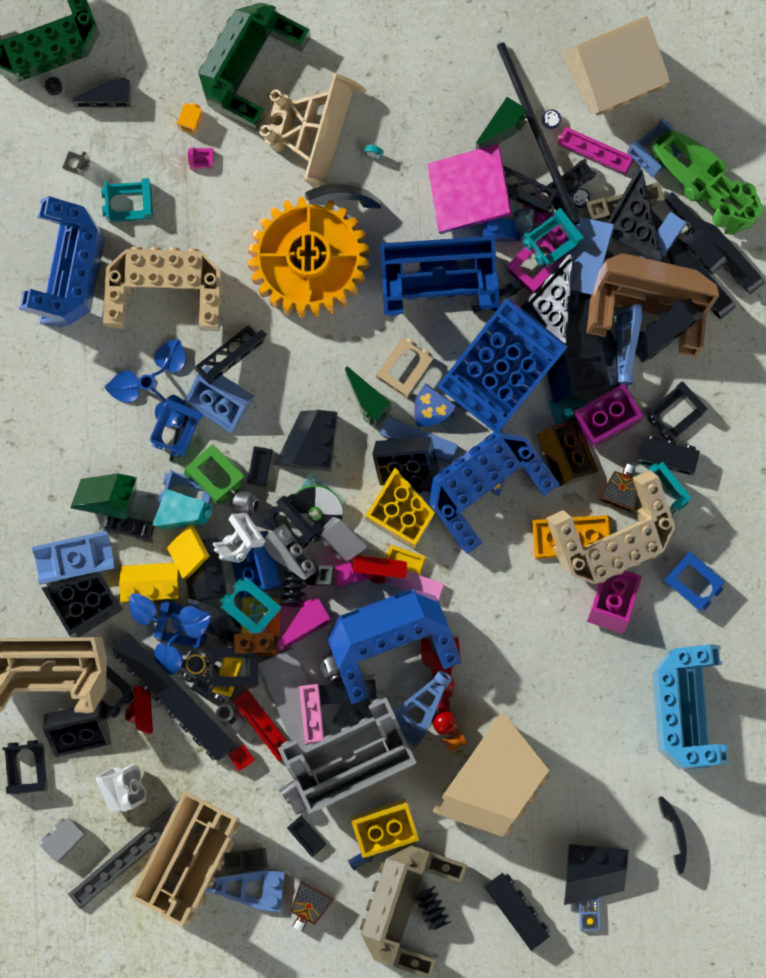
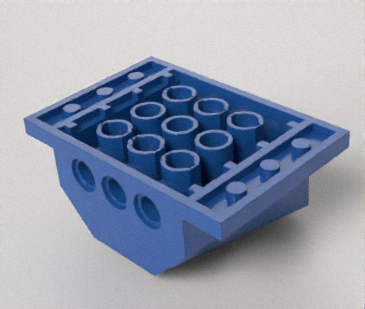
(502, 365)

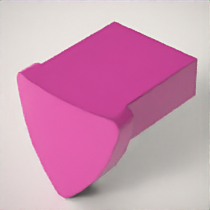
(200, 157)

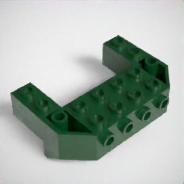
(49, 44)
(235, 54)

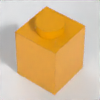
(190, 118)

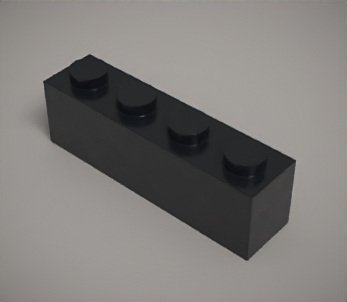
(667, 329)
(516, 911)

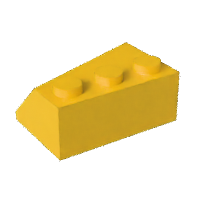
(400, 511)

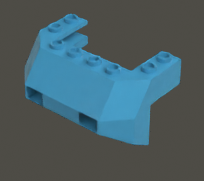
(682, 708)

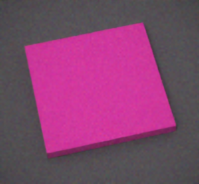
(469, 189)

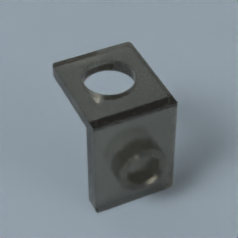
(82, 166)

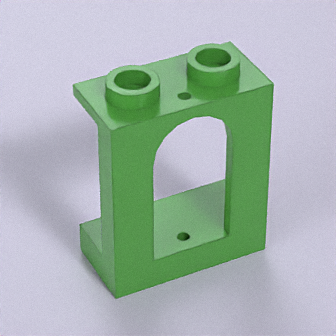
(217, 494)

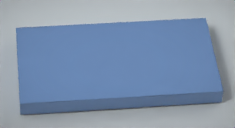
(590, 254)

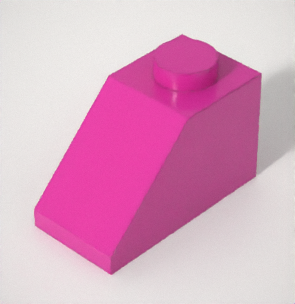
(345, 576)

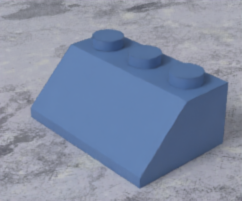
(220, 401)

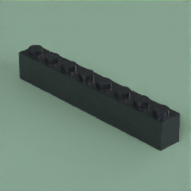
(174, 698)

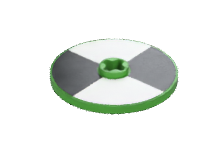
(317, 498)

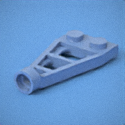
(626, 319)
(411, 729)
(272, 889)

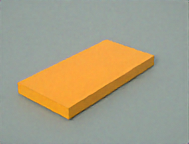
(588, 528)

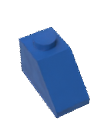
(502, 229)

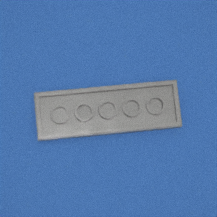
(283, 677)

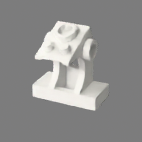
(231, 547)

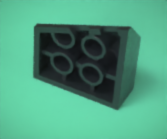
(310, 441)

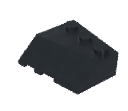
(411, 457)
(83, 603)
(594, 872)

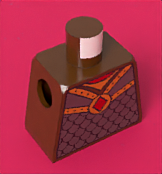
(621, 490)
(309, 905)

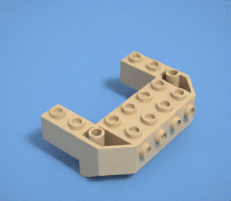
(163, 270)
(621, 549)

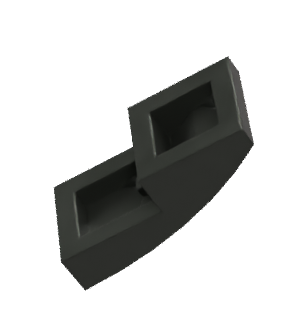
(323, 576)
(245, 860)

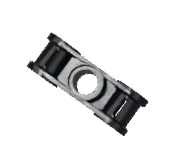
(580, 173)
(141, 529)

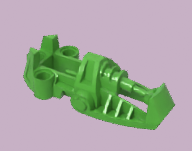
(706, 182)

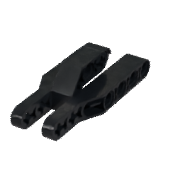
(712, 251)

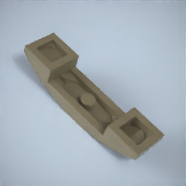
(603, 208)

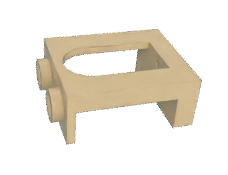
(406, 388)

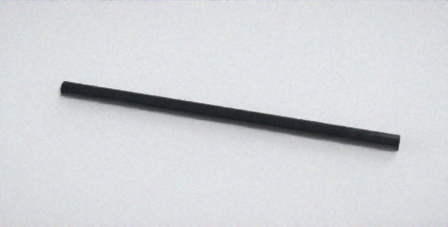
(538, 133)

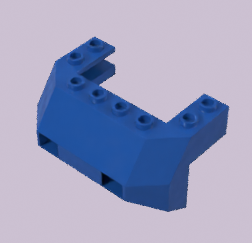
(72, 268)
(439, 269)
(386, 627)

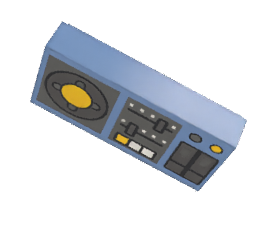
(589, 914)

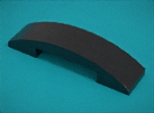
(321, 194)
(679, 859)

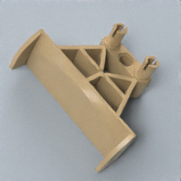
(328, 130)

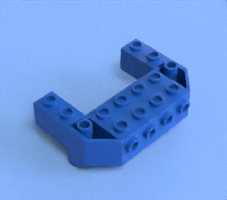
(480, 472)

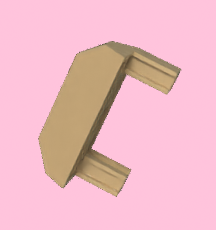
(54, 665)
(187, 858)

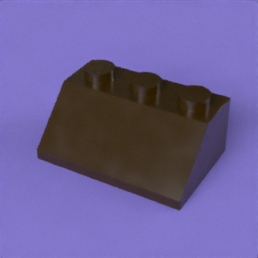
(567, 452)

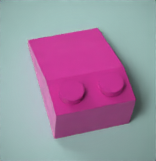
(615, 601)
(308, 621)

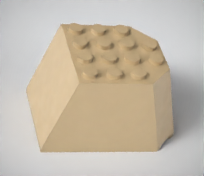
(617, 66)
(495, 782)

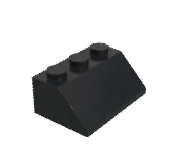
(209, 579)
(76, 731)

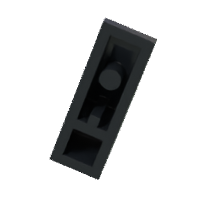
(110, 94)
(221, 624)

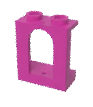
(515, 270)

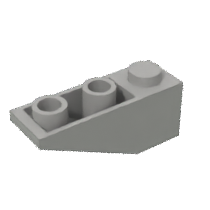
(287, 551)

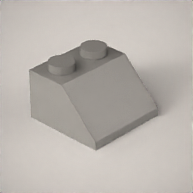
(341, 540)

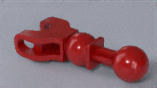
(444, 721)

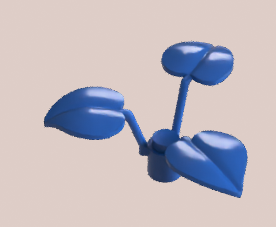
(125, 384)
(190, 618)

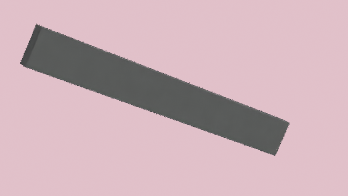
(121, 860)

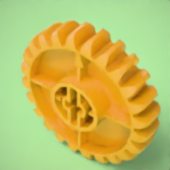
(320, 287)

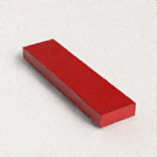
(260, 722)

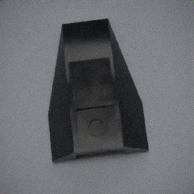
(589, 360)

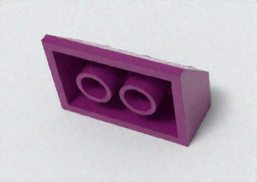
(608, 416)

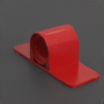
(379, 568)
(140, 710)

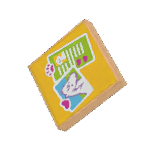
(256, 610)

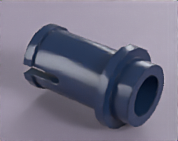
(357, 861)

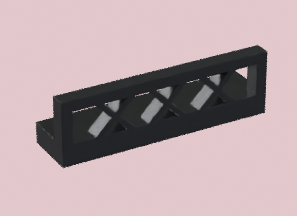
(527, 198)
(232, 358)

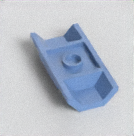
(73, 557)

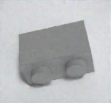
(62, 839)

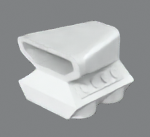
(122, 788)

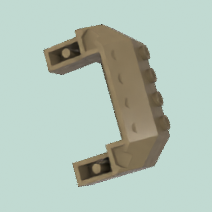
(393, 904)

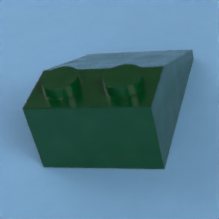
(504, 124)
(371, 403)
(106, 495)

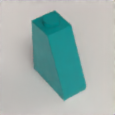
(180, 511)

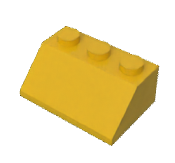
(151, 580)
(384, 828)

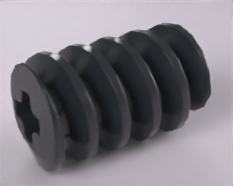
(293, 590)
(432, 909)

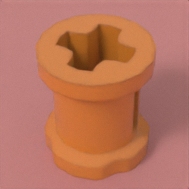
(455, 741)

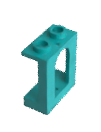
(111, 190)
(559, 218)
(673, 485)
(230, 608)

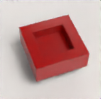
(241, 758)

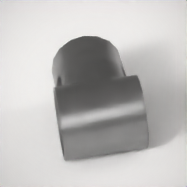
(238, 724)
(292, 796)

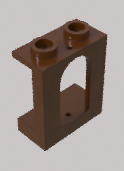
(263, 644)

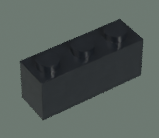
(675, 457)

